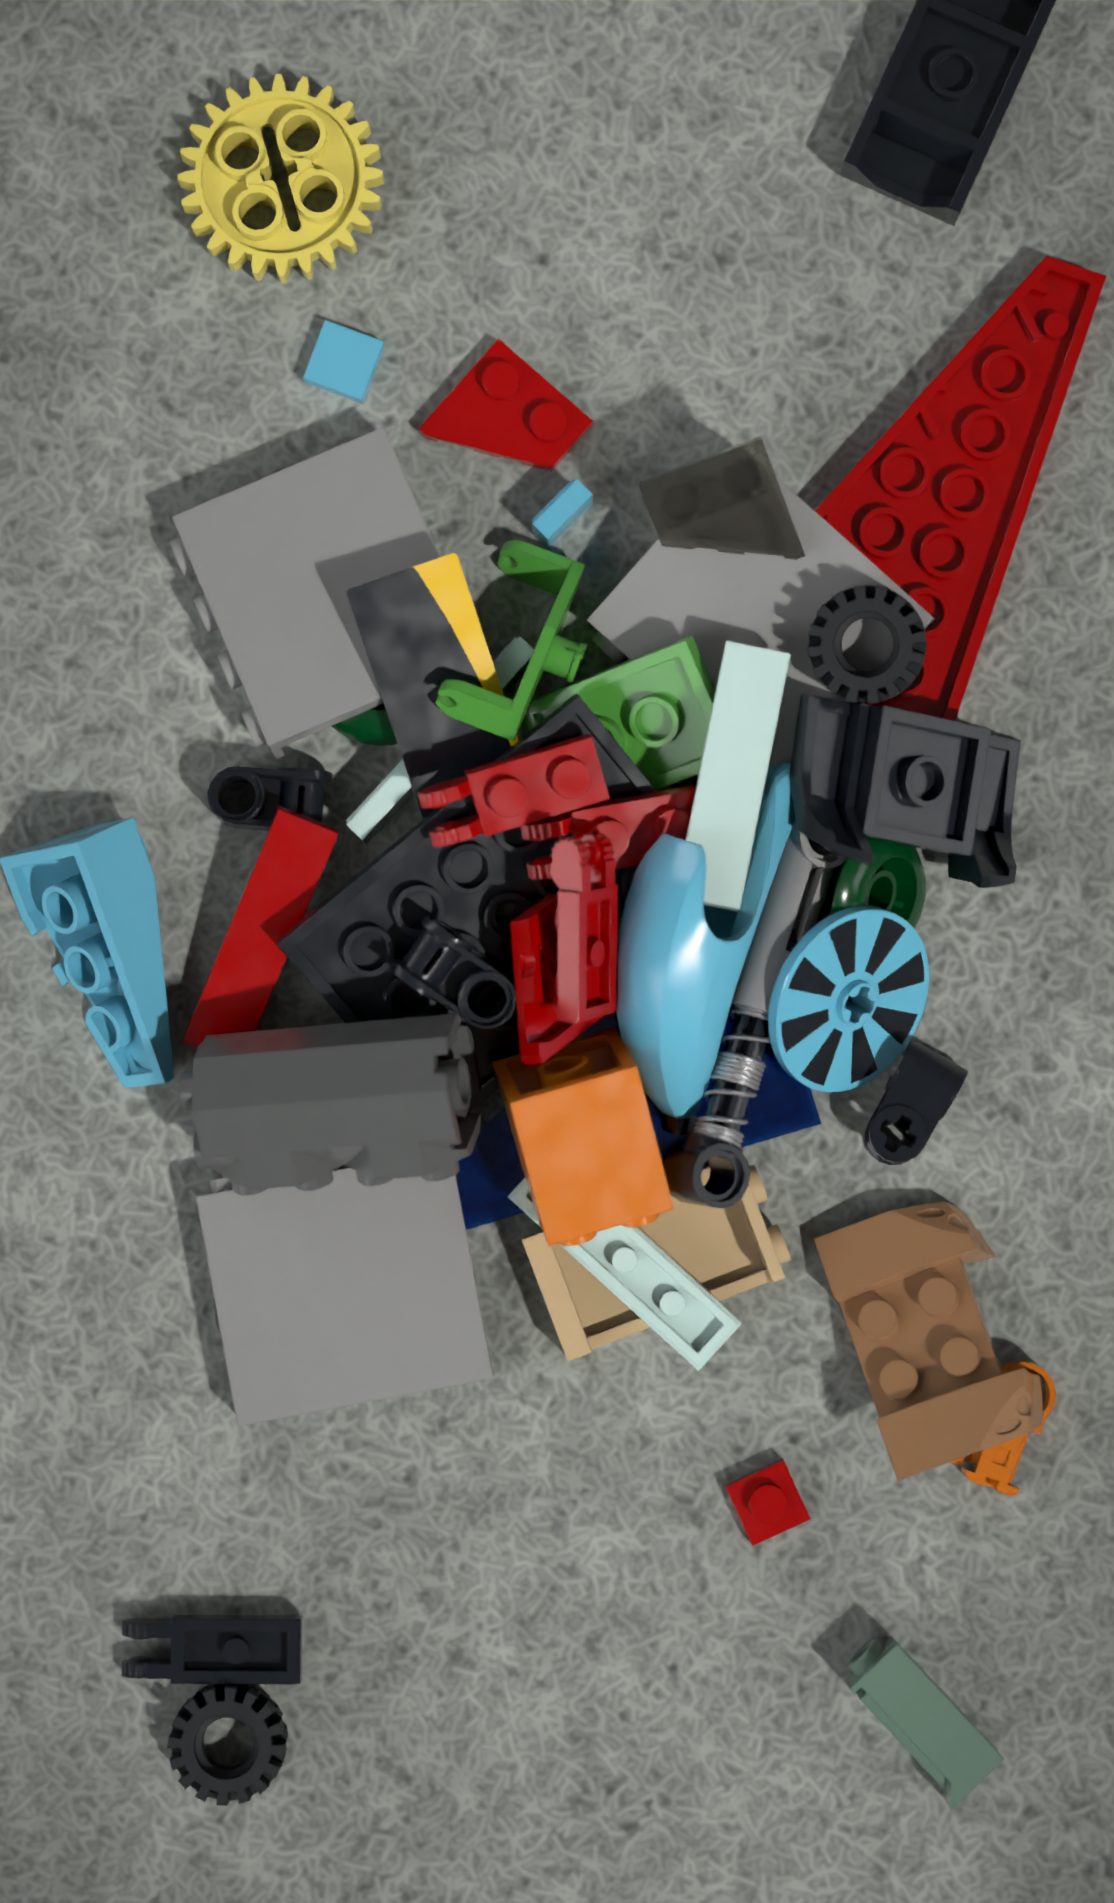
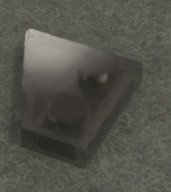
(724, 504)

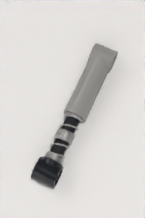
(787, 915)

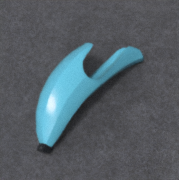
(686, 957)

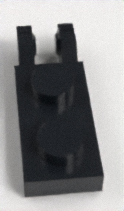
(220, 1649)

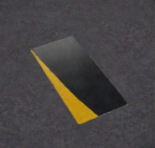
(416, 636)

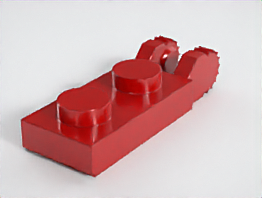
(520, 790)
(630, 822)
(585, 927)

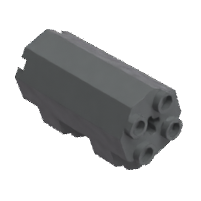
(328, 1096)

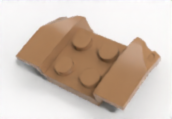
(926, 1336)

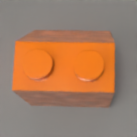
(585, 1138)

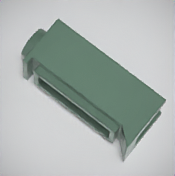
(922, 1718)

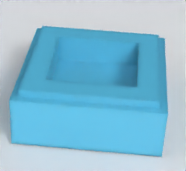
(344, 361)
(561, 513)

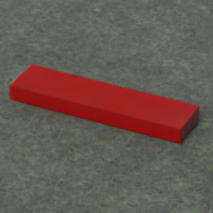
(269, 907)

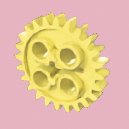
(332, 164)

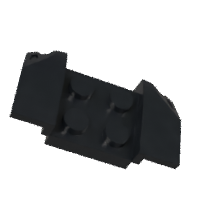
(905, 783)

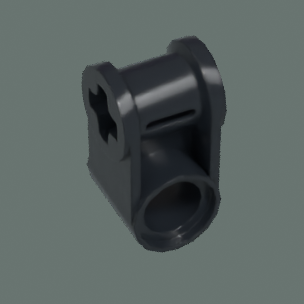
(272, 789)
(453, 973)
(917, 1095)

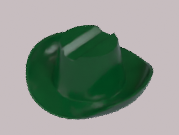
(892, 882)

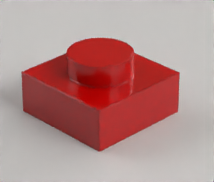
(767, 1502)

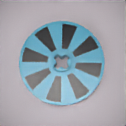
(856, 955)

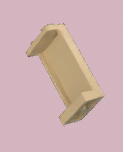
(718, 1246)

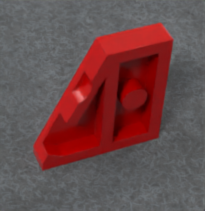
(508, 413)
(535, 971)

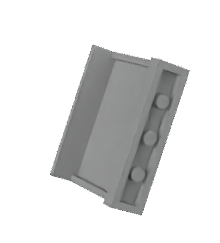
(279, 577)
(752, 603)
(342, 1293)

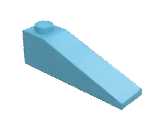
(103, 916)

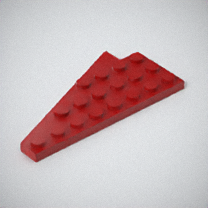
(958, 469)

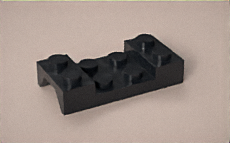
(944, 100)

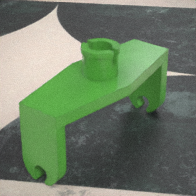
(551, 654)

